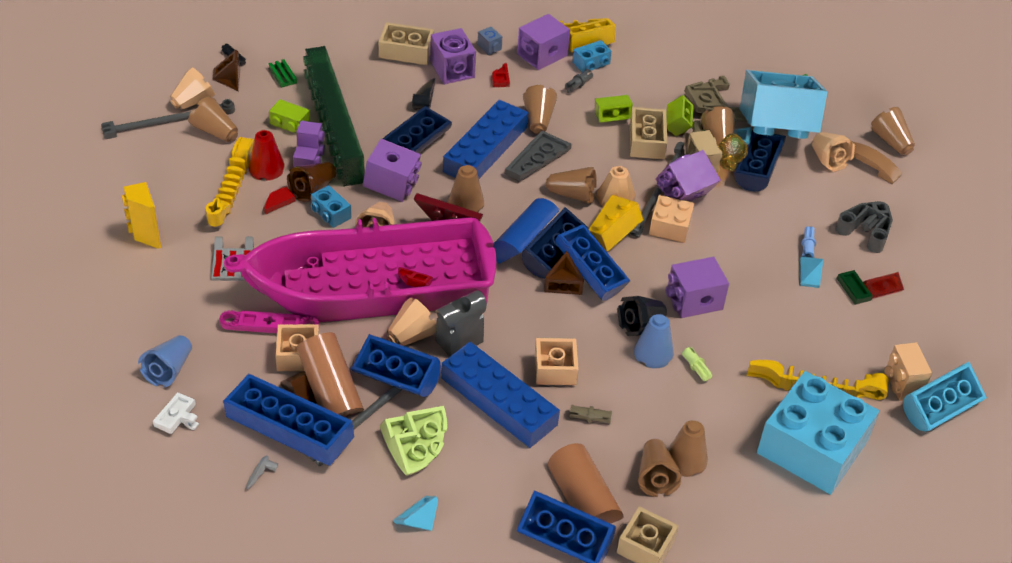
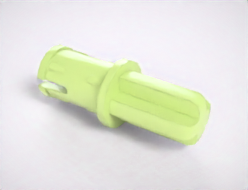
(697, 364)

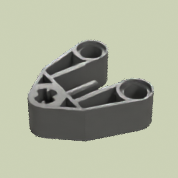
(868, 216)

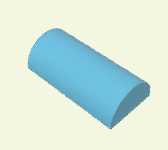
(943, 398)

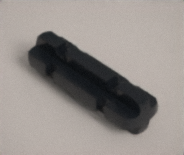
(227, 49)

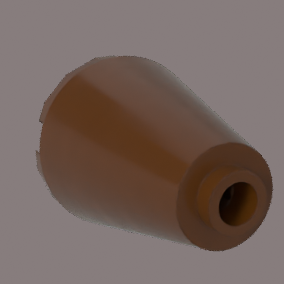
(309, 179)

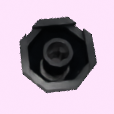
(636, 313)

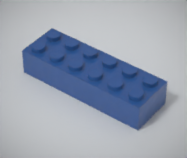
(487, 139)
(500, 394)
(289, 419)

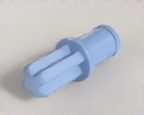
(808, 242)

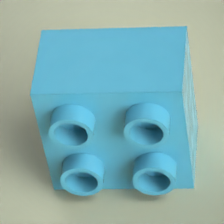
(783, 103)
(817, 432)

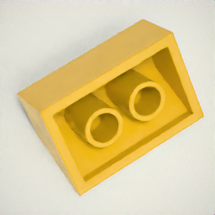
(141, 214)

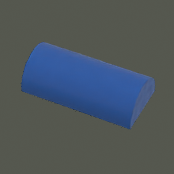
(524, 229)
(593, 262)
(398, 366)
(566, 528)

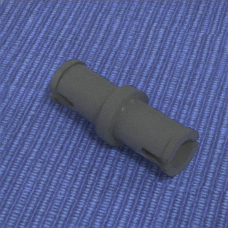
(578, 80)

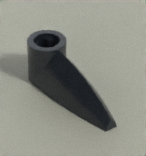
(424, 95)

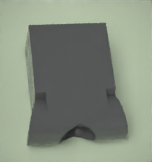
(461, 322)

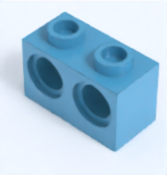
(592, 56)
(330, 206)

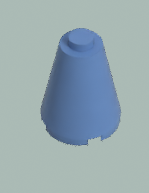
(655, 343)
(165, 361)

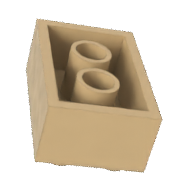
(405, 43)
(648, 133)

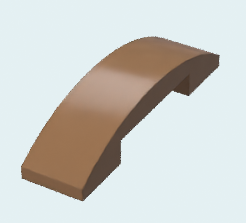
(875, 159)

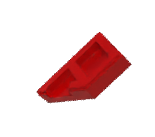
(500, 77)
(278, 199)
(414, 278)

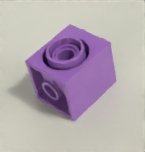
(543, 41)
(452, 56)
(392, 170)
(688, 177)
(697, 287)

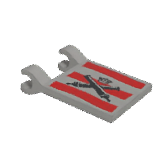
(221, 254)

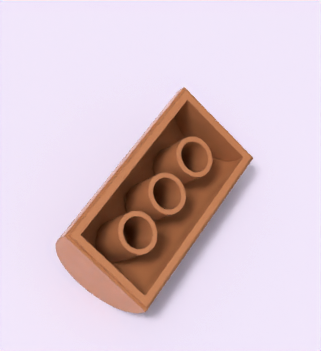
(329, 374)
(583, 483)

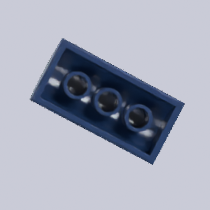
(419, 130)
(758, 166)
(542, 252)

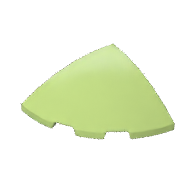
(415, 437)

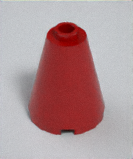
(265, 157)

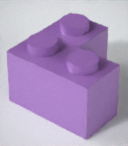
(309, 144)

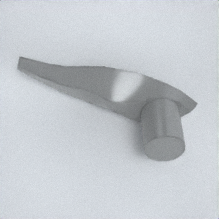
(264, 463)

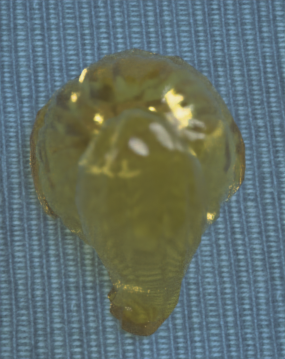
(733, 151)

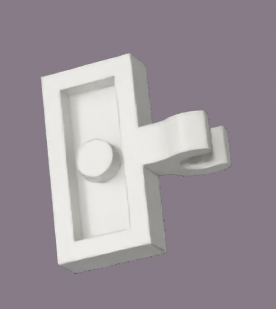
(176, 412)

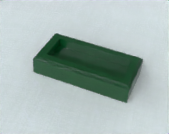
(854, 287)

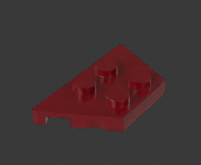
(441, 210)

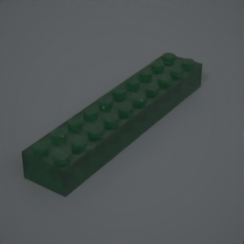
(334, 116)

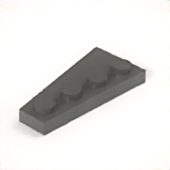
(537, 154)

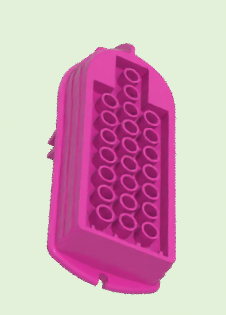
(356, 269)

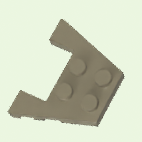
(706, 96)

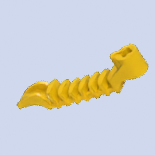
(223, 202)
(873, 386)

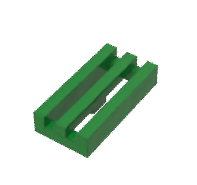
(277, 76)

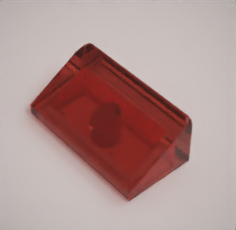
(884, 285)

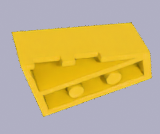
(590, 32)
(615, 221)

